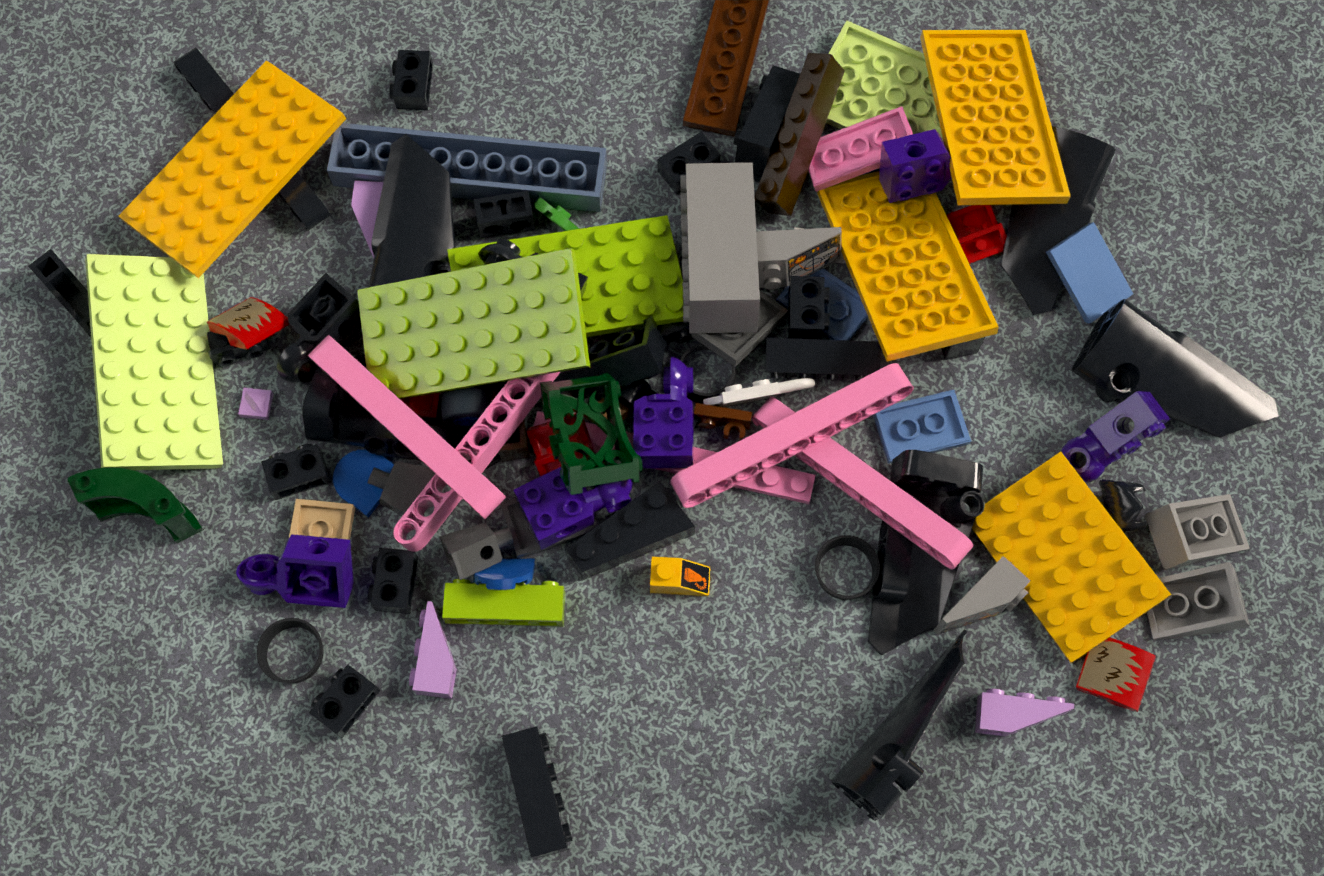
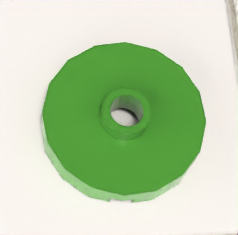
(558, 215)

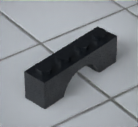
(64, 287)

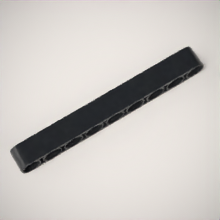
(214, 94)

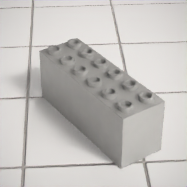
(719, 248)

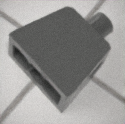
(401, 485)
(474, 548)

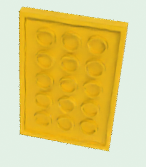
(1077, 558)

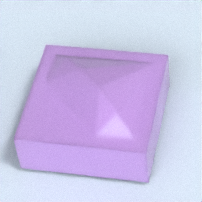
(255, 403)

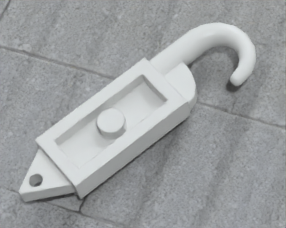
(761, 390)

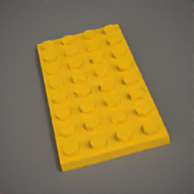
(993, 118)
(232, 168)
(907, 268)

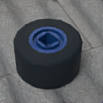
(464, 406)

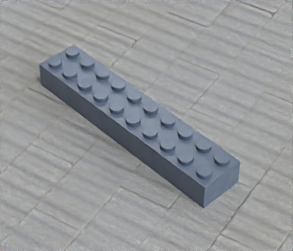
(479, 164)

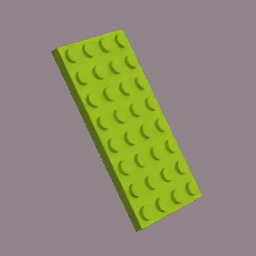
(628, 270)
(475, 325)

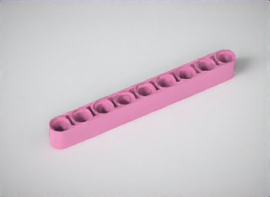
(407, 427)
(791, 435)
(479, 455)
(876, 493)

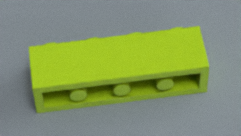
(522, 606)

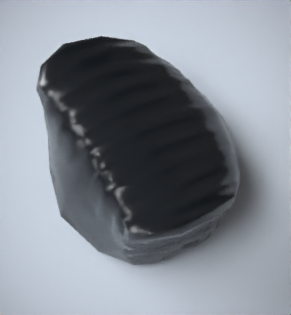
(1122, 503)

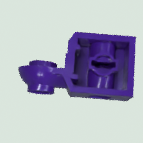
(914, 166)
(666, 421)
(1111, 436)
(558, 514)
(306, 573)

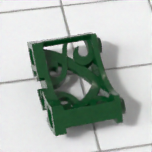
(580, 472)
(128, 492)

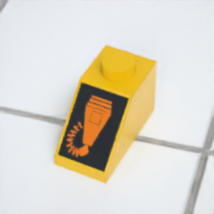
(679, 577)

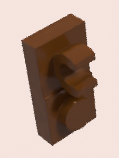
(732, 419)

